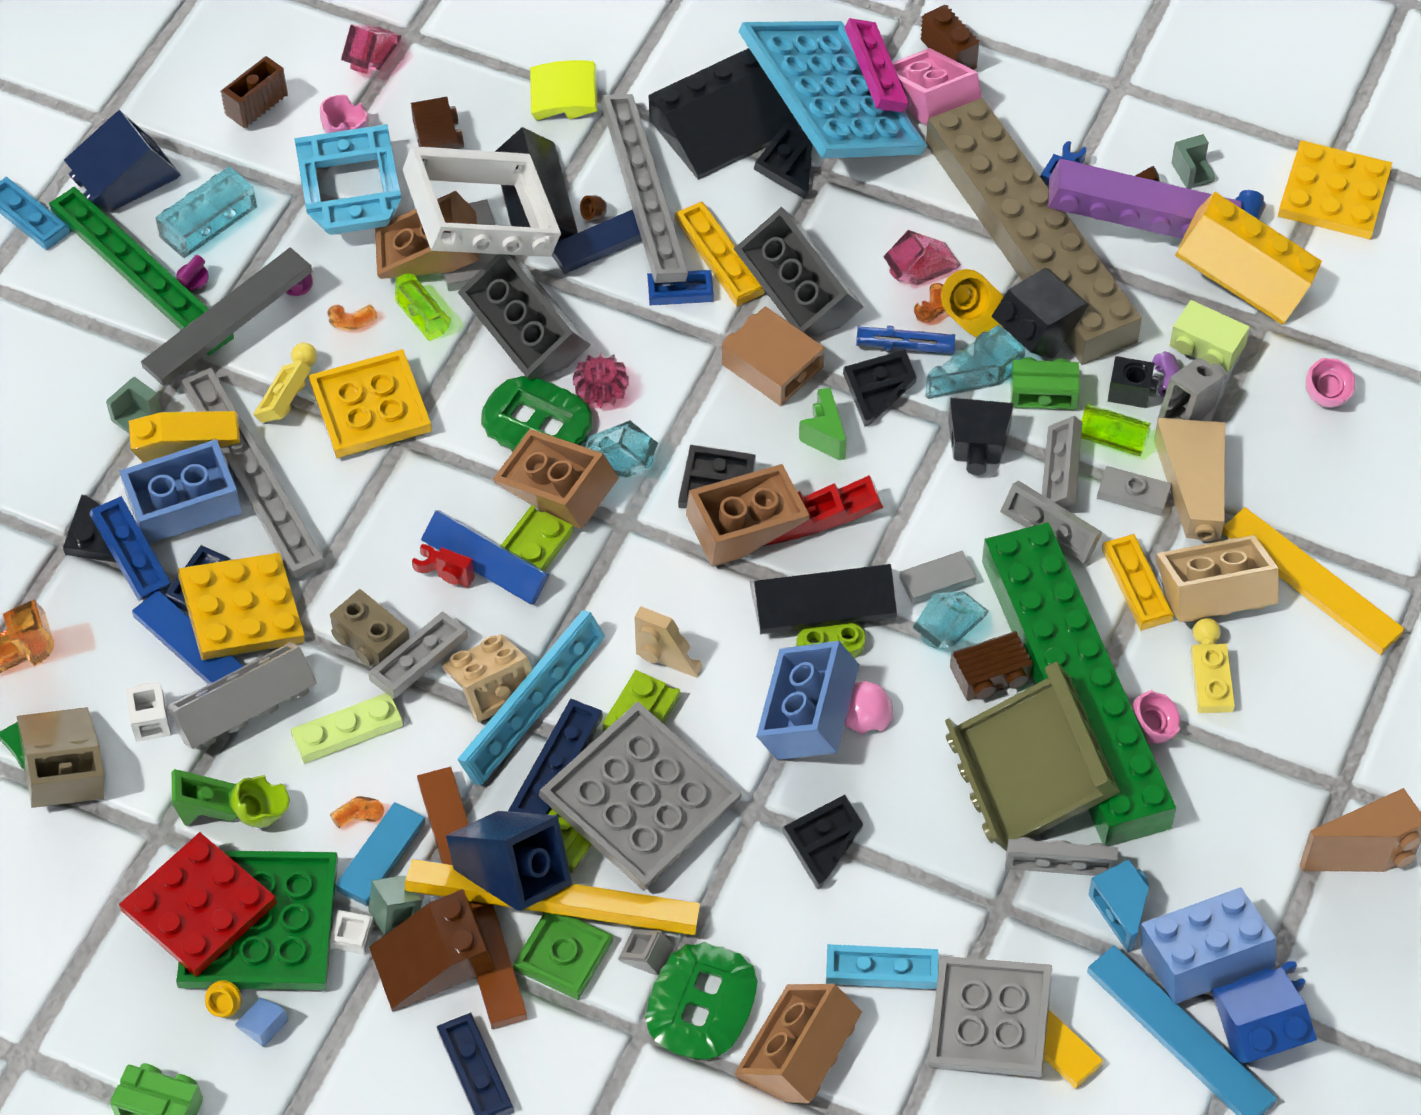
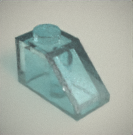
(625, 447)
(948, 618)

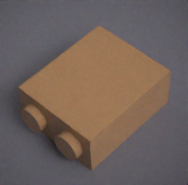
(772, 355)

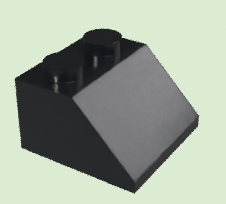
(1040, 312)

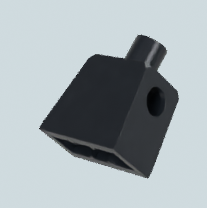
(978, 432)

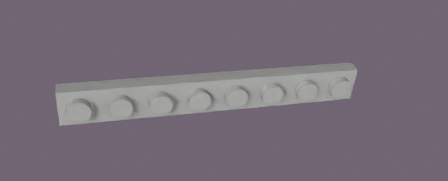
(644, 189)
(258, 481)

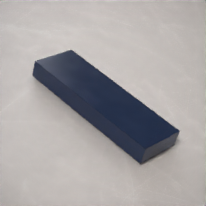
(596, 242)
(474, 1067)

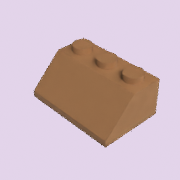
(799, 1041)

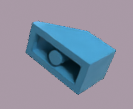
(1121, 899)

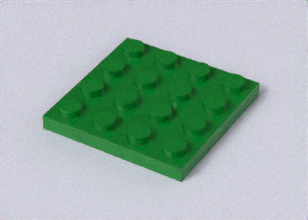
(293, 938)

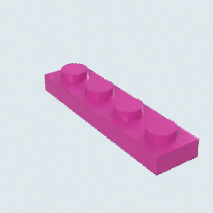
(876, 65)

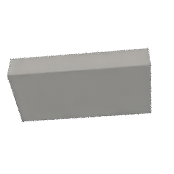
(937, 576)

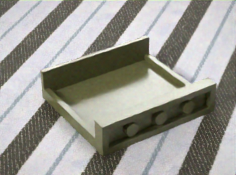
(1032, 760)

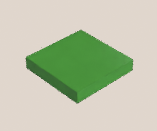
(563, 953)

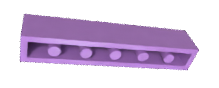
(1124, 198)

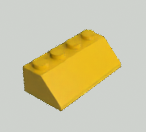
(1248, 257)

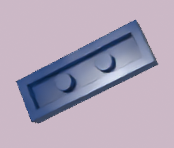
(129, 548)

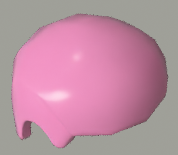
(340, 114)
(1330, 382)
(869, 708)
(1156, 716)

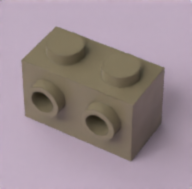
(367, 628)

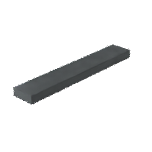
(226, 316)

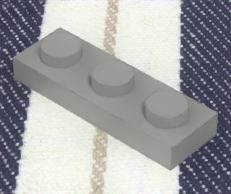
(1062, 461)
(1033, 508)
(418, 655)
(1059, 857)

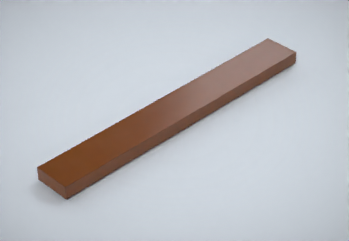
(499, 986)

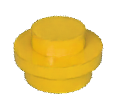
(223, 999)

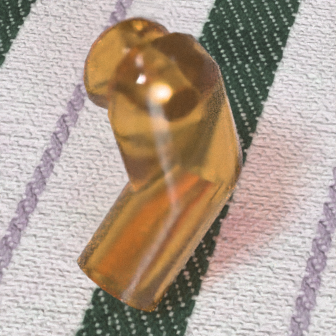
(931, 309)
(351, 321)
(358, 808)

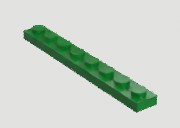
(130, 260)

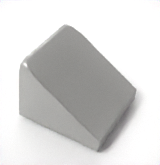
(646, 950)

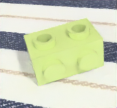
(1209, 335)

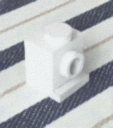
(147, 711)

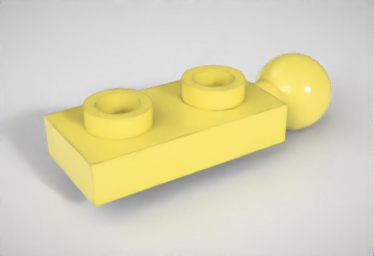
(287, 384)
(1211, 669)

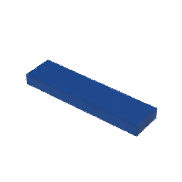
(488, 557)
(176, 633)

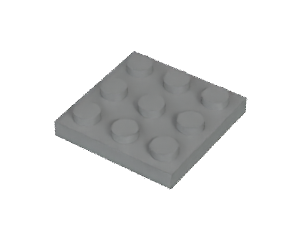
(990, 1016)

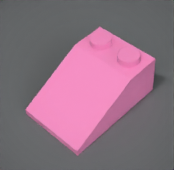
(935, 83)

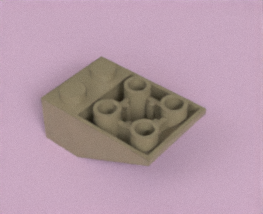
(61, 757)

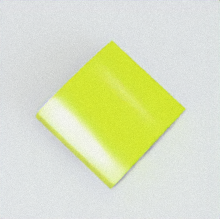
(563, 87)

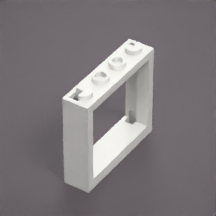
(483, 168)

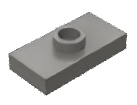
(1134, 490)

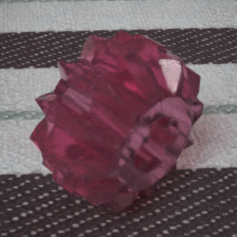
(600, 380)

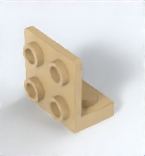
(488, 674)

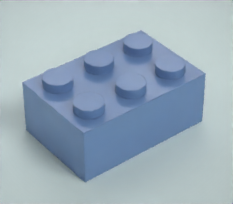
(181, 491)
(808, 700)
(1208, 945)

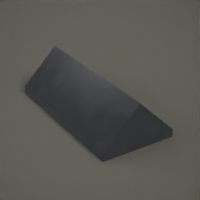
(550, 174)
(824, 599)

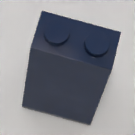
(119, 164)
(512, 856)

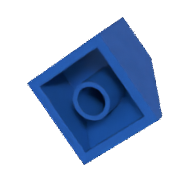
(1263, 1015)

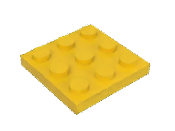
(1335, 189)
(370, 403)
(240, 606)

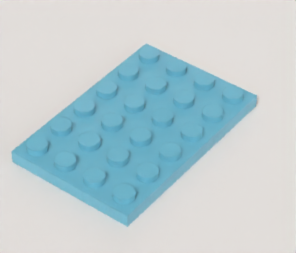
(826, 90)

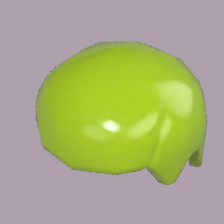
(259, 802)

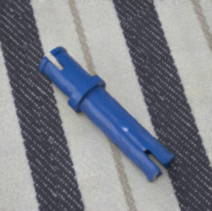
(867, 335)

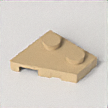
(660, 642)

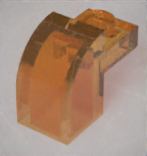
(26, 636)

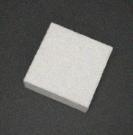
(351, 932)

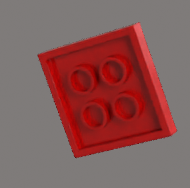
(197, 904)

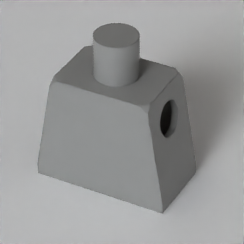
(1196, 383)

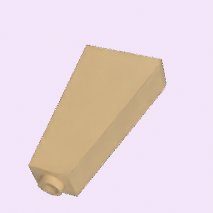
(1195, 465)

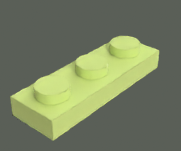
(346, 727)

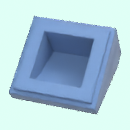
(262, 1021)

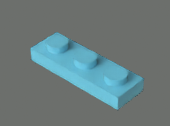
(882, 966)

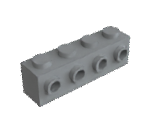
(241, 696)

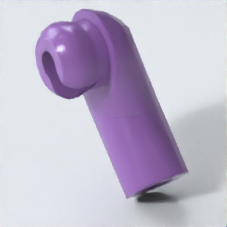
(1168, 365)

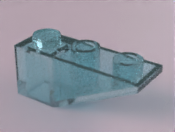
(978, 366)

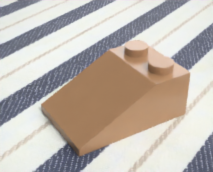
(405, 249)
(557, 477)
(744, 513)
(1368, 838)

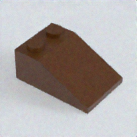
(432, 951)

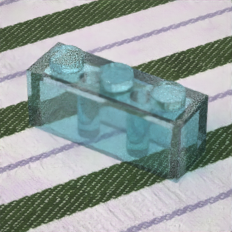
(206, 212)

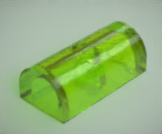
(421, 307)
(1114, 430)

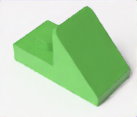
(825, 429)
(201, 795)

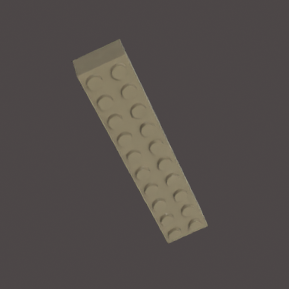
(1015, 212)

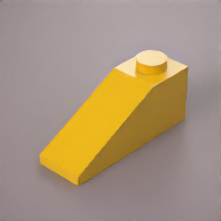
(175, 431)

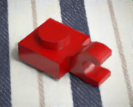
(450, 565)

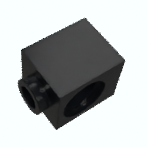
(1132, 382)

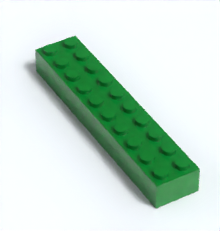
(1056, 626)

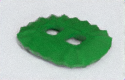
(546, 400)
(726, 1008)

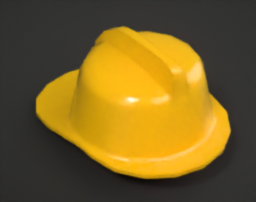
(970, 301)

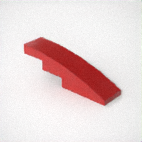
(835, 507)

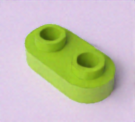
(835, 633)

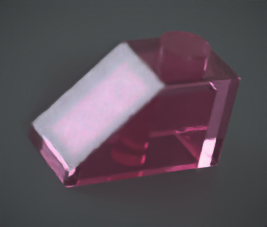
(368, 47)
(919, 258)

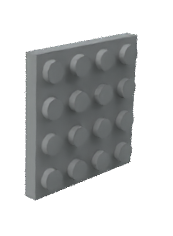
(640, 795)

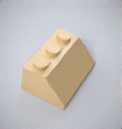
(1218, 578)

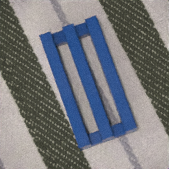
(681, 291)

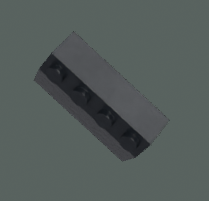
(720, 113)

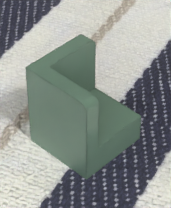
(1191, 162)
(132, 402)
(390, 902)

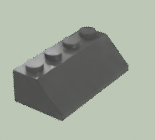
(797, 275)
(523, 317)

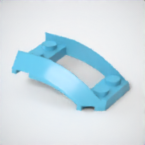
(347, 148)

